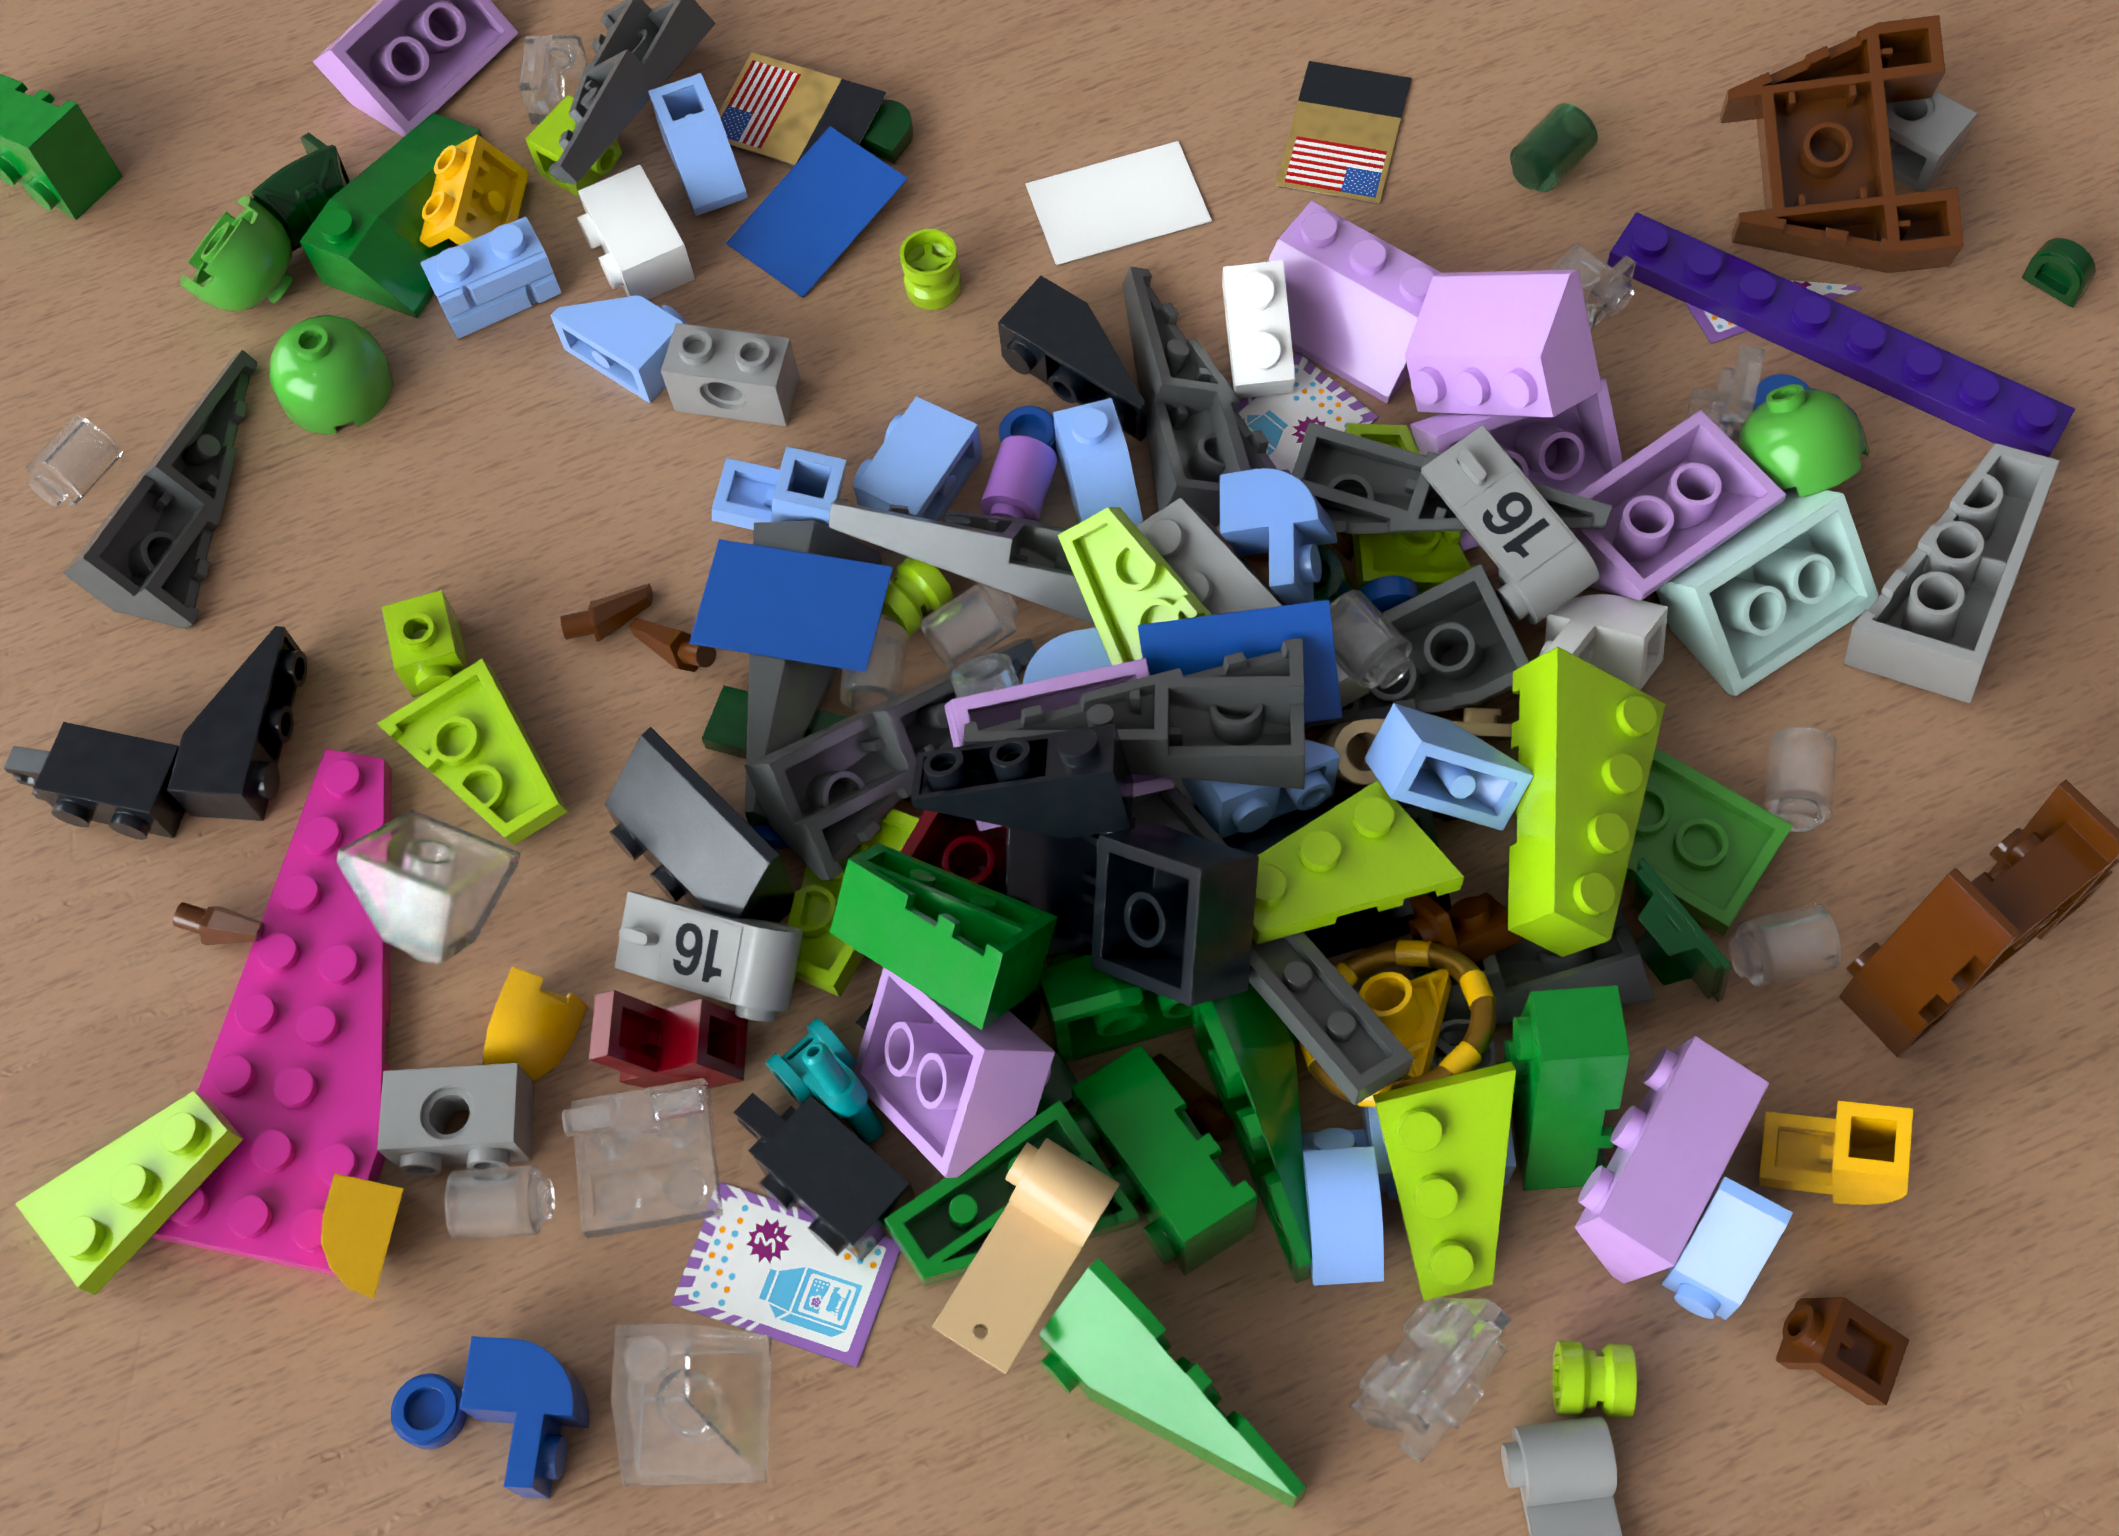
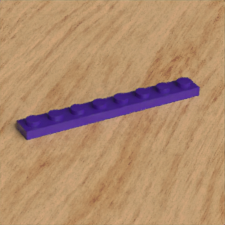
(1842, 338)

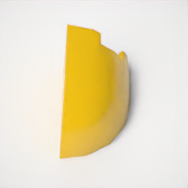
(531, 1025)
(358, 1230)

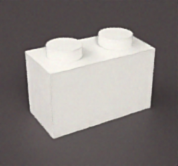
(635, 234)
(1258, 329)

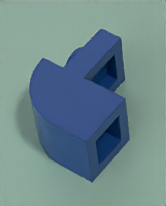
(537, 1393)

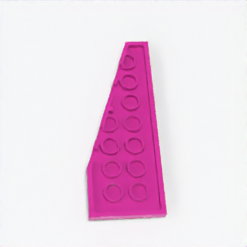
(301, 1041)

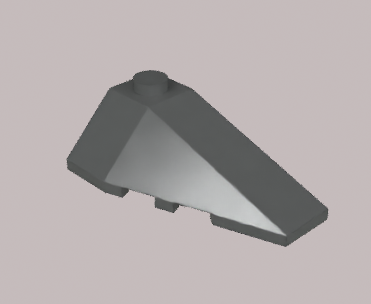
(1458, 654)

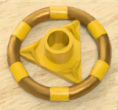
(1417, 1008)

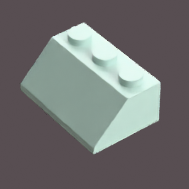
(1771, 590)

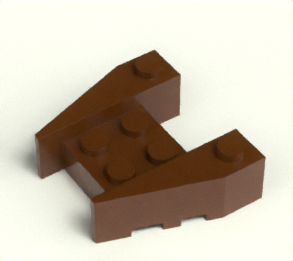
(1832, 158)
(1978, 925)

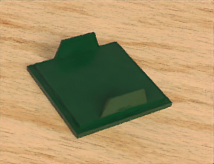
(1673, 940)

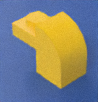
(1854, 1157)

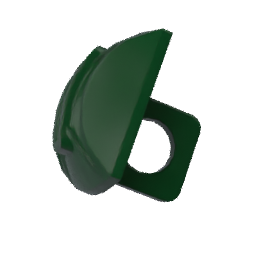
(303, 187)

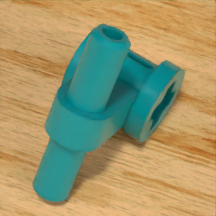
(821, 1068)

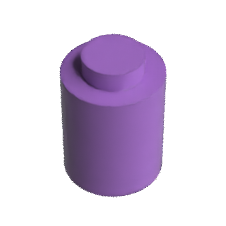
(1019, 478)

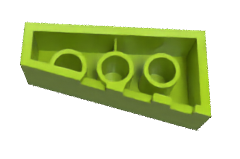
(1577, 821)

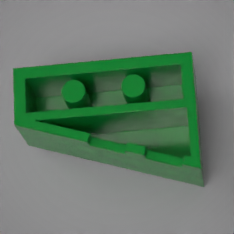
(52, 150)
(943, 933)
(1568, 1071)
(1163, 1161)
(954, 1217)

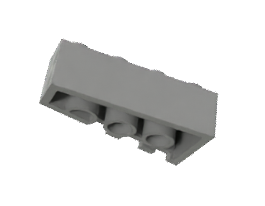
(1218, 573)
(1952, 592)

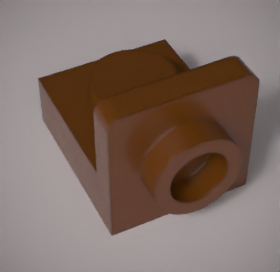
(1472, 925)
(1843, 1347)

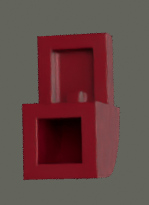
(669, 1043)

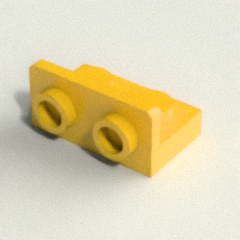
(472, 193)

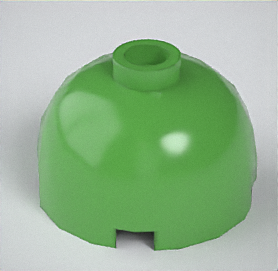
(241, 260)
(329, 374)
(1804, 439)

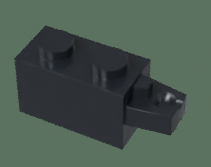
(103, 780)
(826, 1172)

